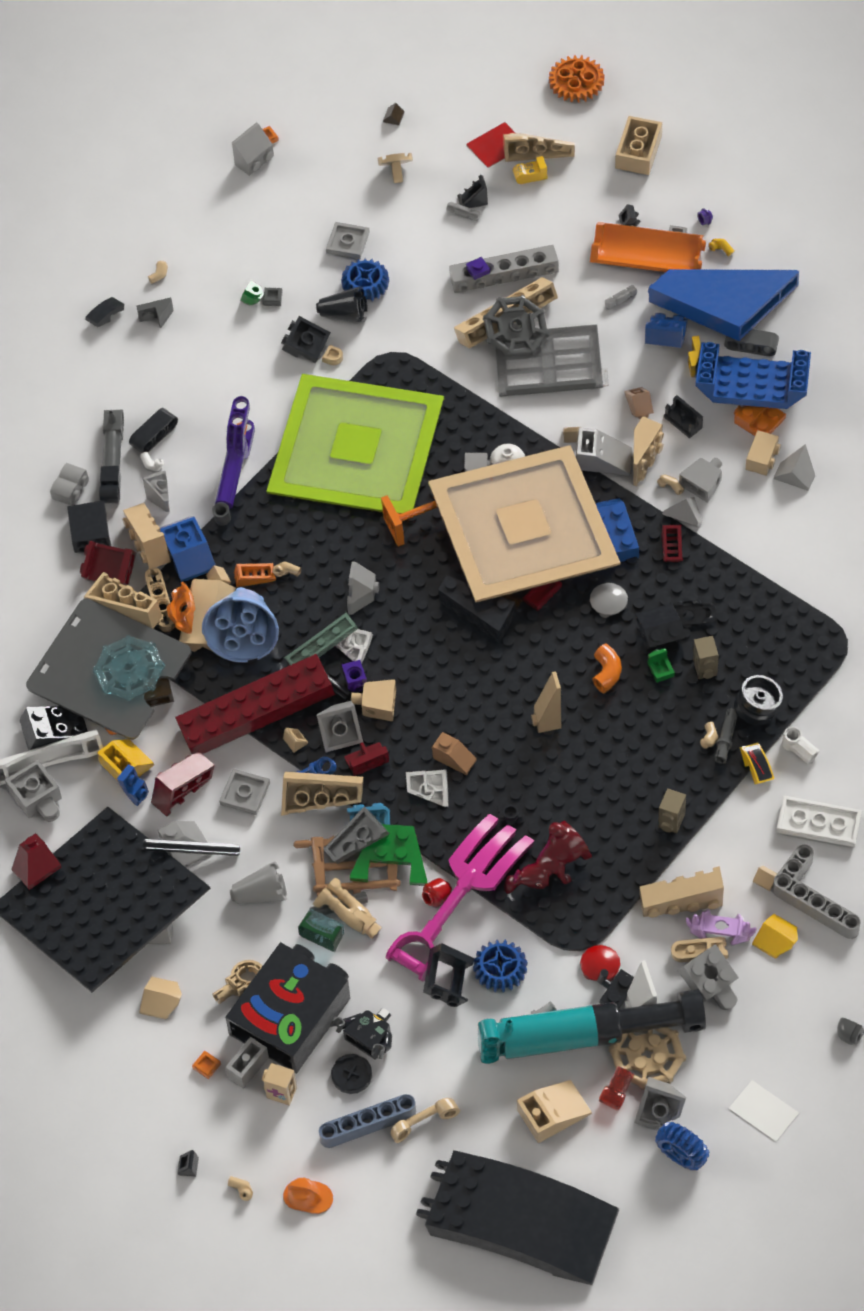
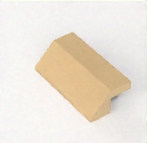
(205, 595)

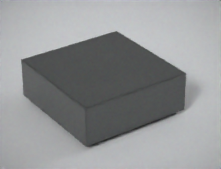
(272, 296)

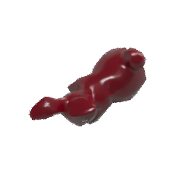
(561, 848)

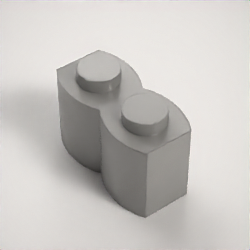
(69, 484)

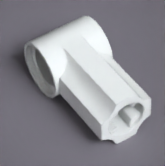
(800, 745)

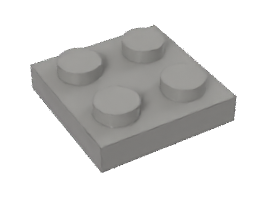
(347, 240)
(244, 791)

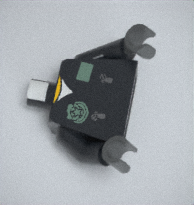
(367, 1032)

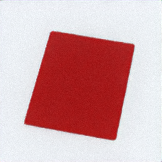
(490, 145)

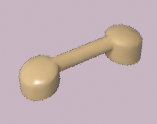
(444, 1107)

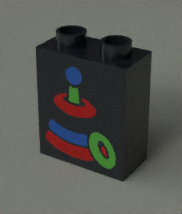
(289, 1005)

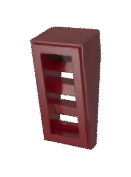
(671, 529)

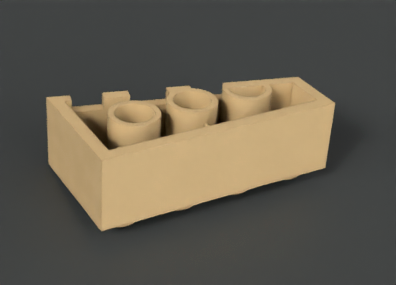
(146, 536)
(125, 600)
(683, 894)

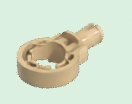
(234, 983)

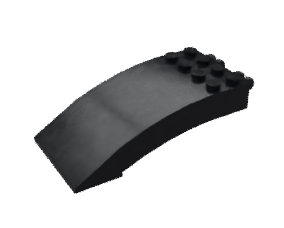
(519, 1216)

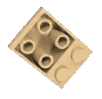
(647, 444)
(552, 1109)

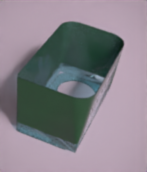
(321, 930)

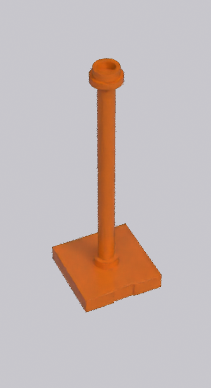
(394, 519)

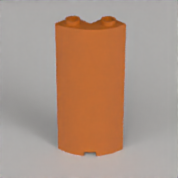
(646, 248)

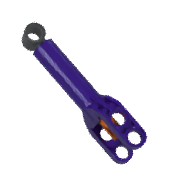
(236, 452)

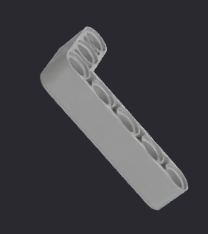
(812, 897)

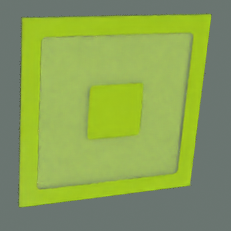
(355, 444)

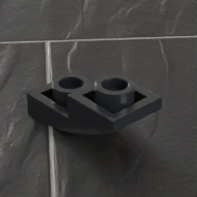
(102, 312)

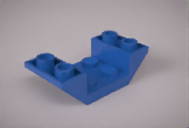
(666, 330)
(188, 548)

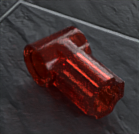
(614, 1093)

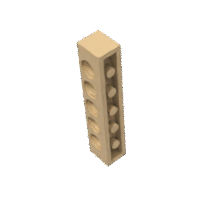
(473, 329)

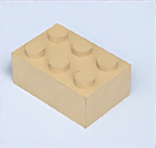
(638, 145)

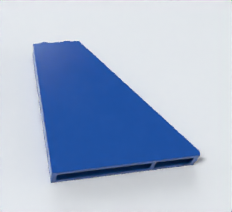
(723, 299)

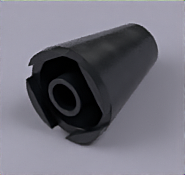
(345, 305)

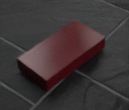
(541, 594)

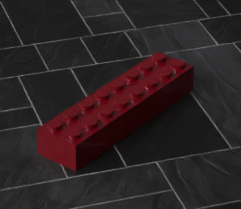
(255, 705)

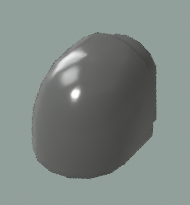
(849, 1031)

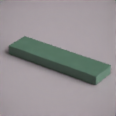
(324, 639)

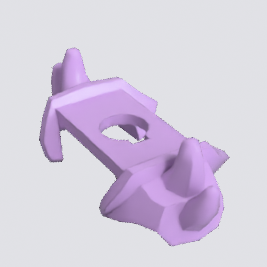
(706, 923)

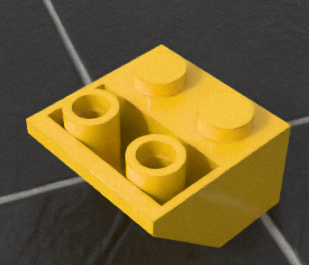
(119, 754)

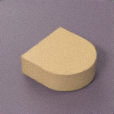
(332, 356)

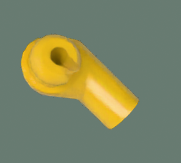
(721, 244)

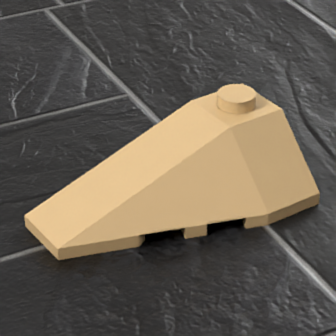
(548, 706)

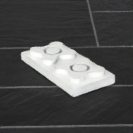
(819, 821)

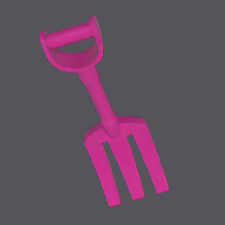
(469, 877)

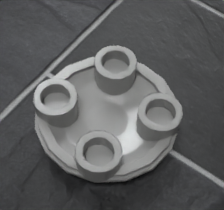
(608, 599)

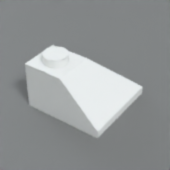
(641, 989)

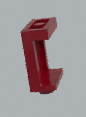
(111, 560)

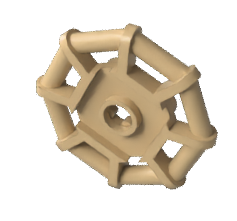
(658, 1058)

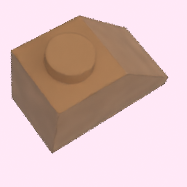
(639, 402)
(453, 753)

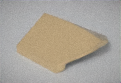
(160, 998)

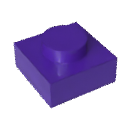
(478, 268)

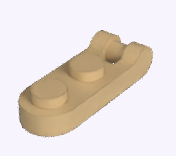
(689, 949)

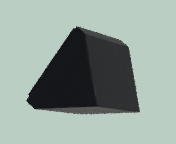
(188, 1164)

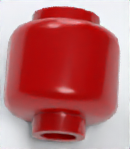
(436, 892)

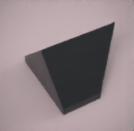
(475, 195)

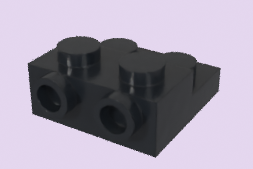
(305, 339)

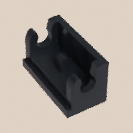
(683, 417)

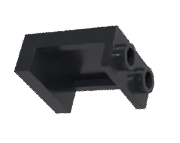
(88, 524)

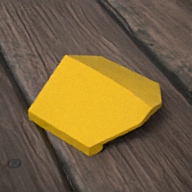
(776, 936)

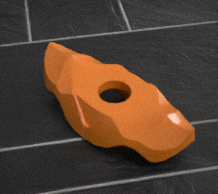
(180, 597)

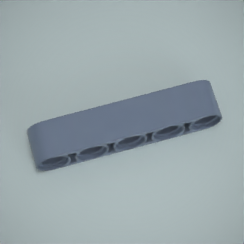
(360, 1128)

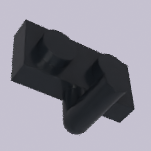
(616, 989)

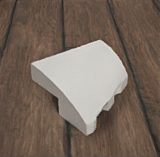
(356, 645)
(429, 785)

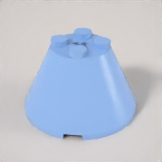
(240, 627)

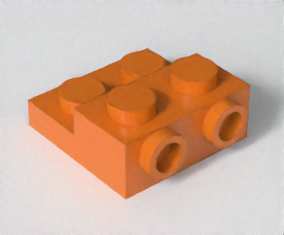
(758, 418)

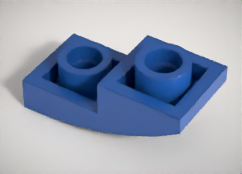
(132, 785)

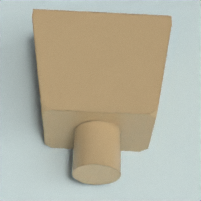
(377, 699)

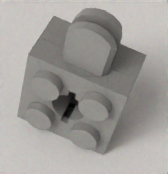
(35, 791)
(712, 976)

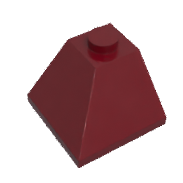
(34, 861)

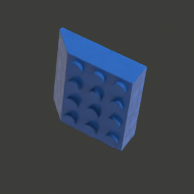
(619, 528)

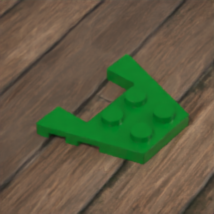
(396, 848)

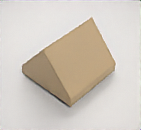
(570, 434)
(218, 573)
(294, 739)
(765, 878)

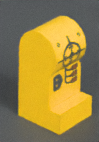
(530, 171)

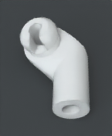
(149, 464)

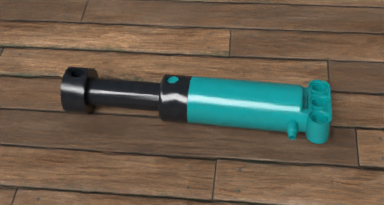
(584, 1027)

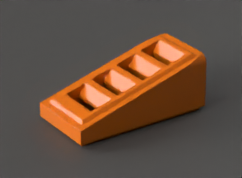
(248, 580)

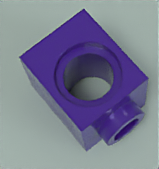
(352, 670)

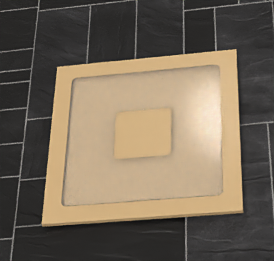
(523, 523)

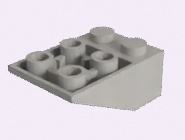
(602, 453)

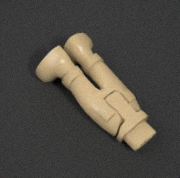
(356, 916)

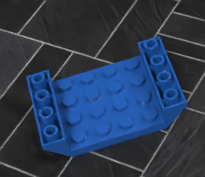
(752, 380)

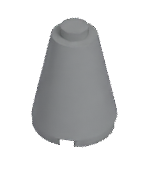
(260, 886)

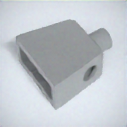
(702, 478)

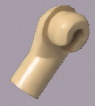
(286, 568)
(711, 736)

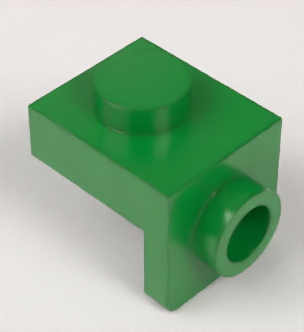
(660, 665)

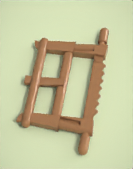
(320, 867)

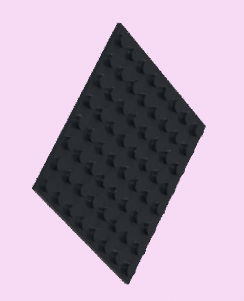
(102, 900)

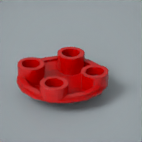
(600, 958)

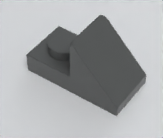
(157, 309)

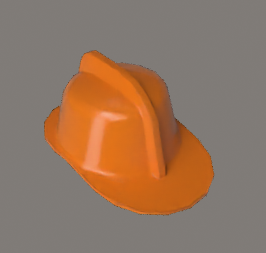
(308, 1196)

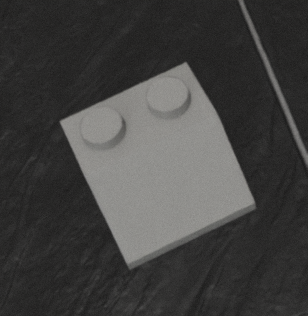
(252, 149)

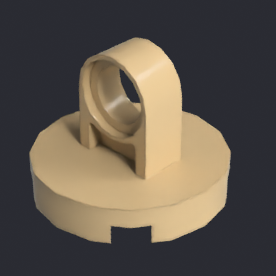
(395, 161)

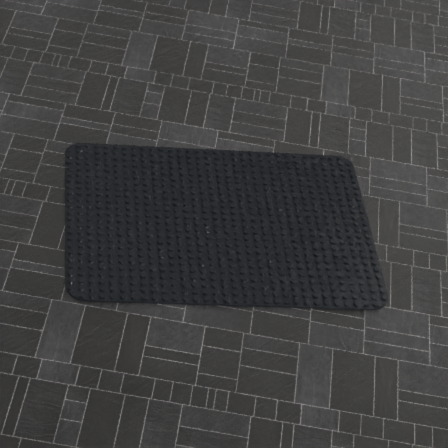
(613, 747)

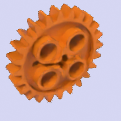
(576, 78)

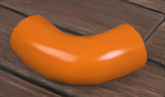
(611, 668)

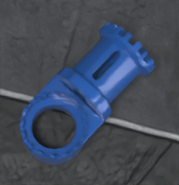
(317, 767)

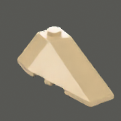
(528, 147)

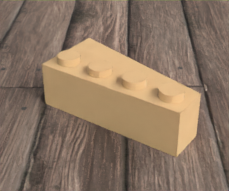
(318, 791)

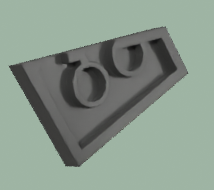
(356, 836)

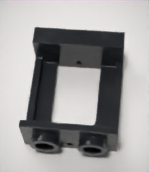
(459, 962)

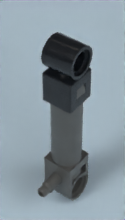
(110, 471)

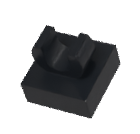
(628, 216)

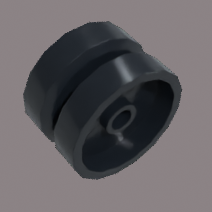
(758, 700)

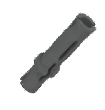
(724, 742)

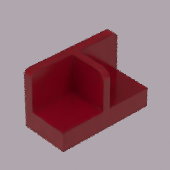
(367, 758)

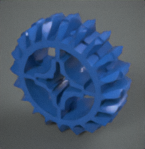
(366, 275)
(484, 969)
(682, 1146)

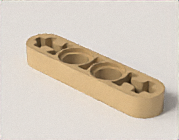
(162, 598)

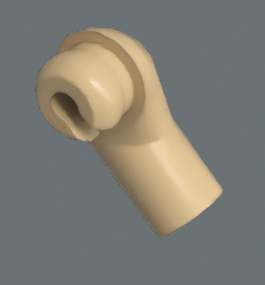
(161, 271)
(671, 481)
(243, 1187)

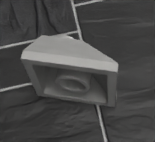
(339, 726)
(183, 831)

